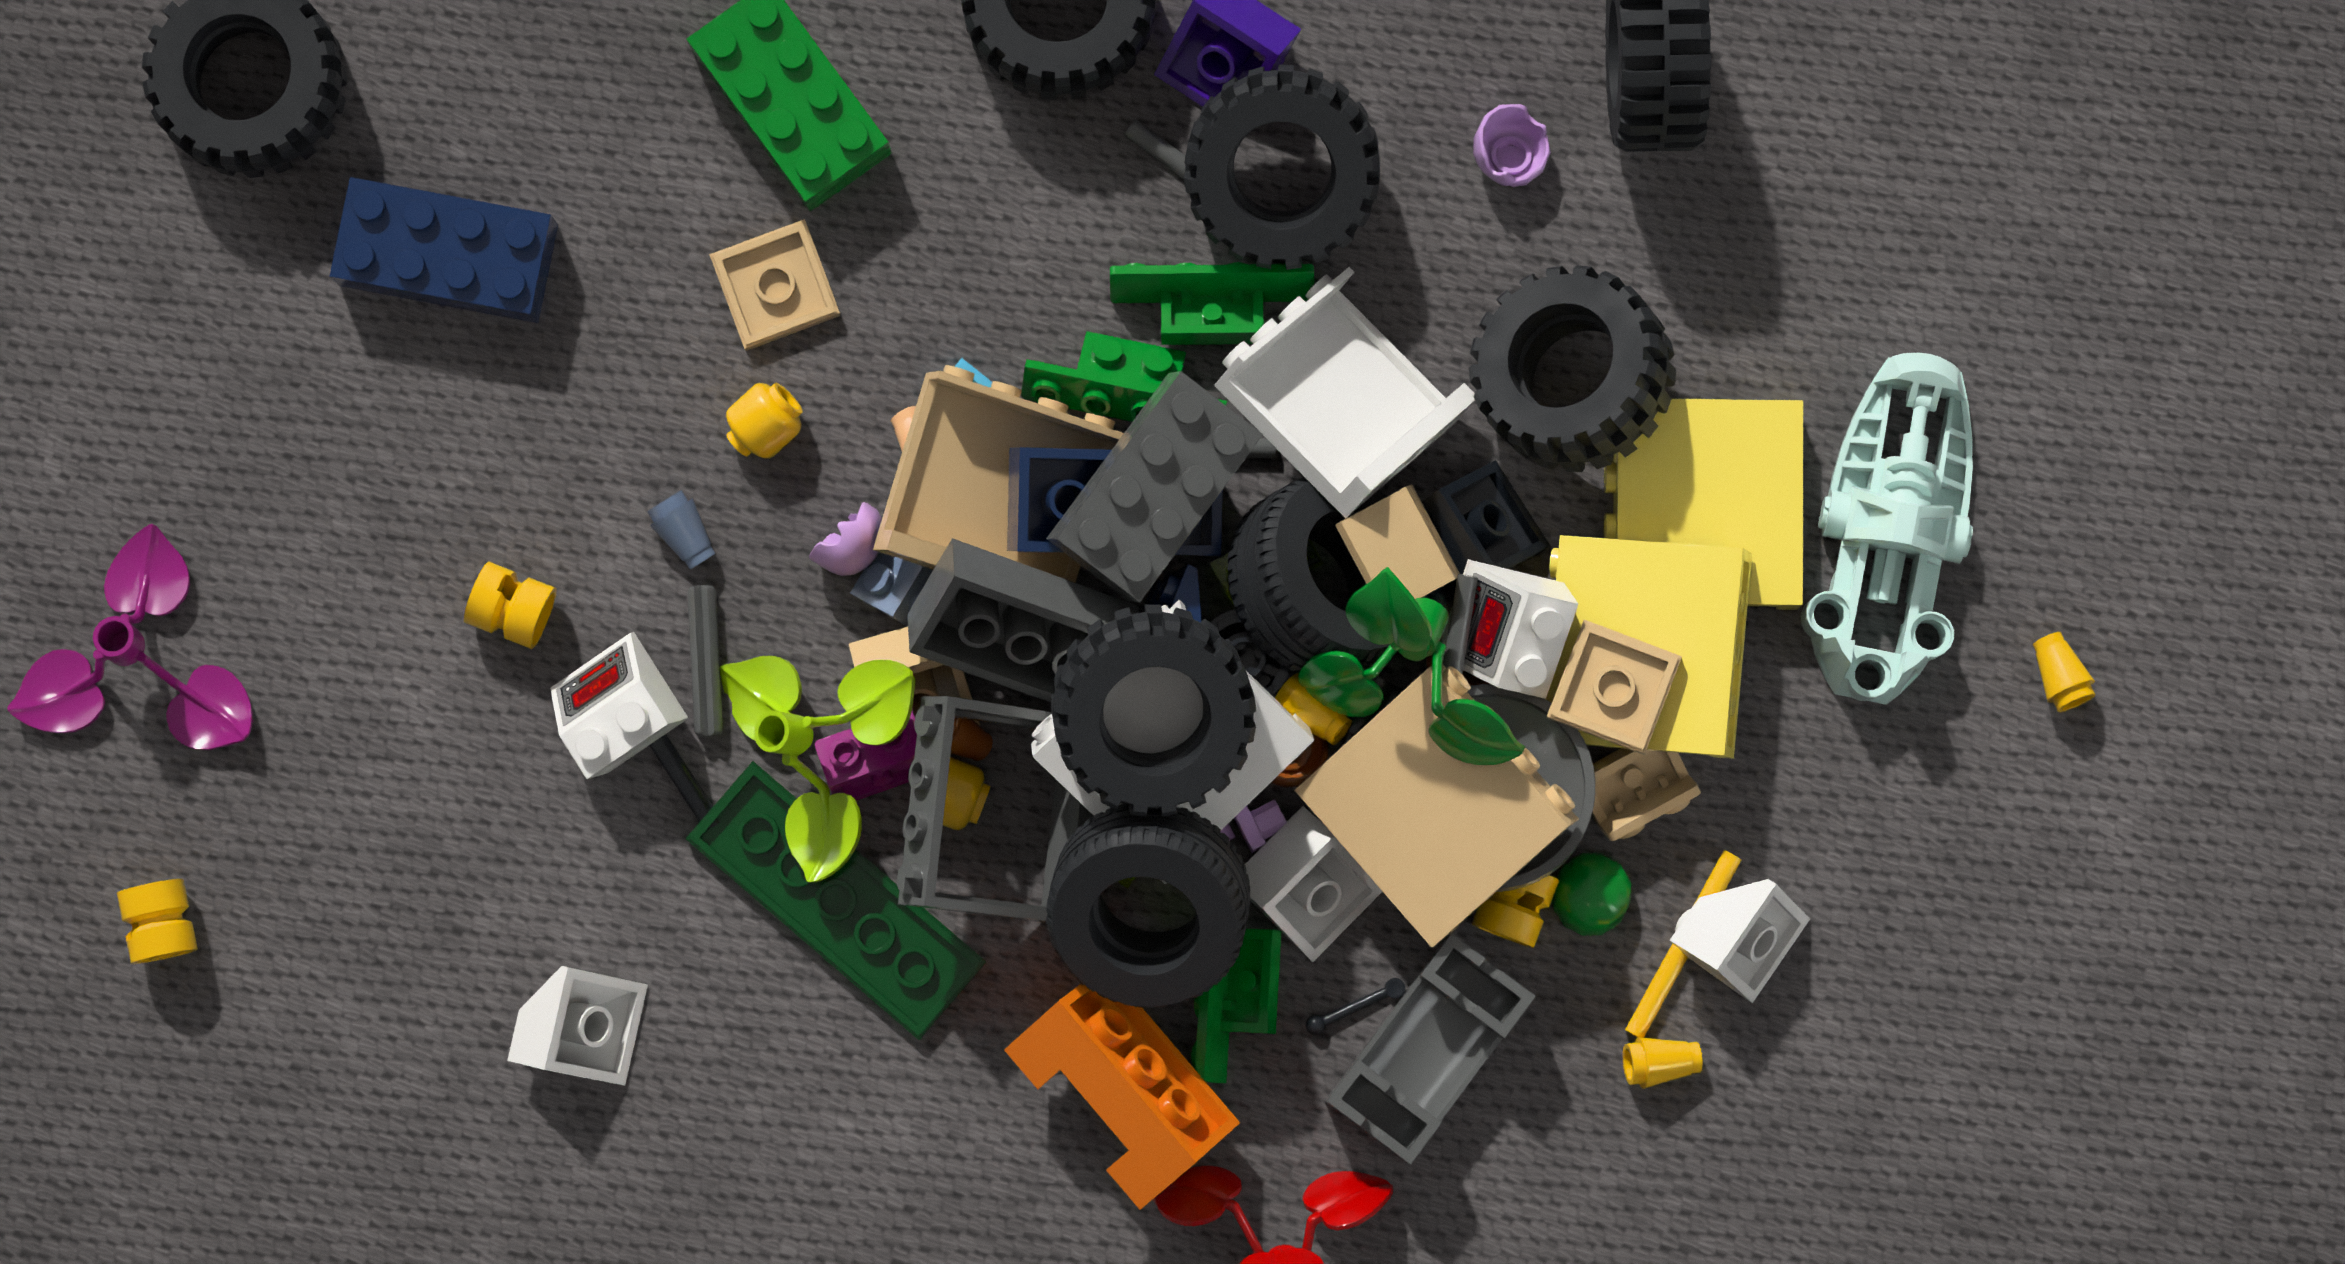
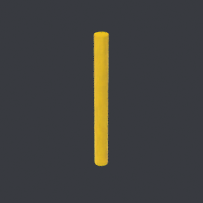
(1675, 958)

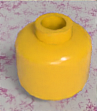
(763, 420)
(964, 794)

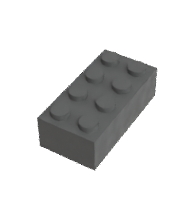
(1154, 486)
(1003, 618)

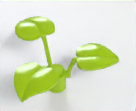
(878, 703)

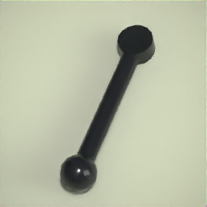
(1393, 988)

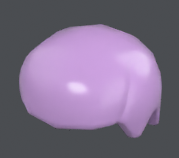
(1506, 163)
(854, 547)

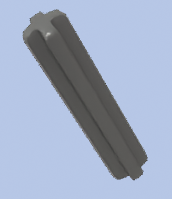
(705, 661)

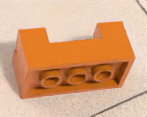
(1132, 1082)

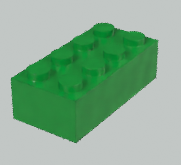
(790, 97)

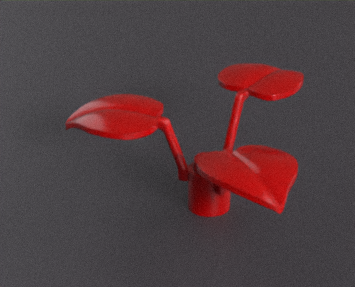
(1336, 1199)

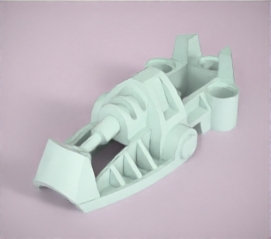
(1900, 512)

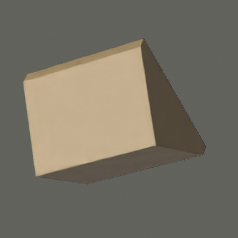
(1400, 537)

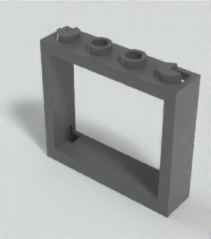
(927, 802)

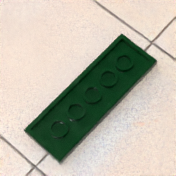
(850, 918)

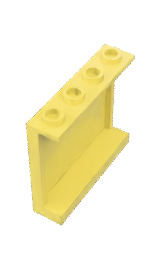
(1720, 479)
(1677, 600)

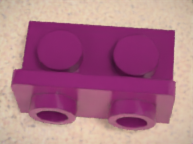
(866, 768)

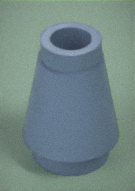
(682, 529)

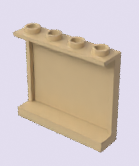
(958, 468)
(1429, 825)

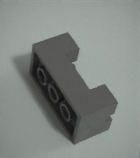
(1429, 1048)

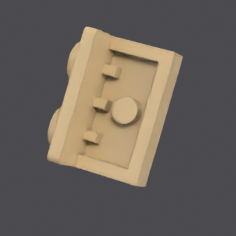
(1638, 789)

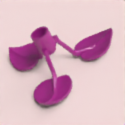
(143, 578)

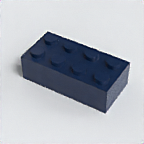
(444, 250)
(1048, 482)

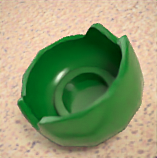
(1592, 894)

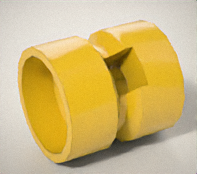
(509, 605)
(1516, 912)
(157, 921)

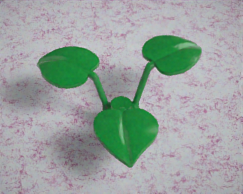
(1390, 615)

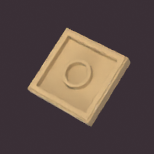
(775, 285)
(1614, 687)

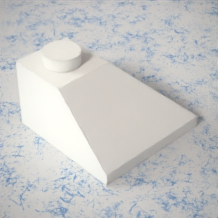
(1741, 934)
(580, 1025)

